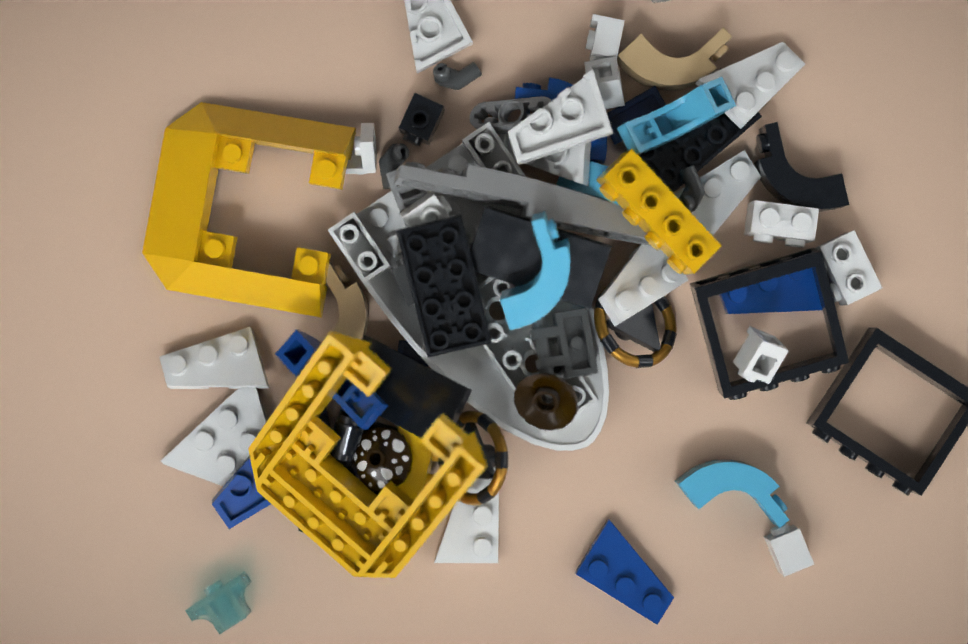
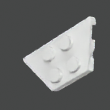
(222, 439)

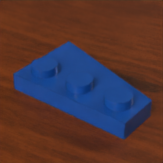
(781, 294)
(239, 497)
(622, 574)

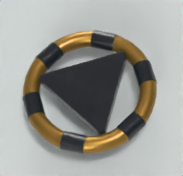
(640, 329)
(494, 457)

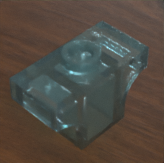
(223, 603)

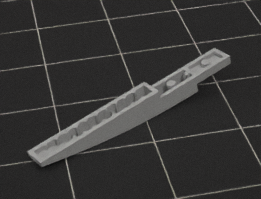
(567, 207)

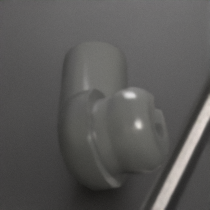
(453, 78)
(391, 160)
(693, 188)

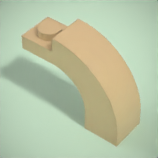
(669, 73)
(351, 304)

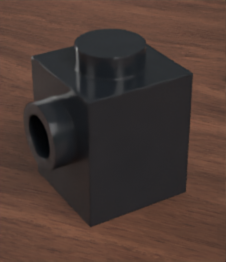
(421, 120)

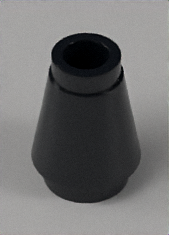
(350, 437)

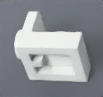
(365, 152)

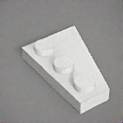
(756, 80)
(565, 122)
(219, 362)
(472, 531)

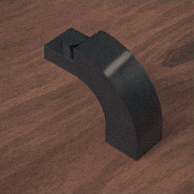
(789, 185)

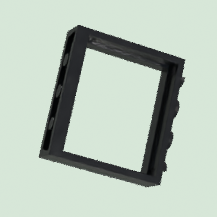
(759, 273)
(850, 448)

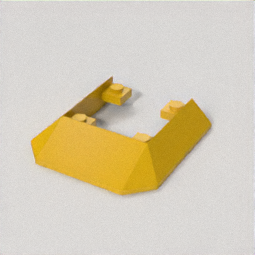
(176, 233)
(328, 502)

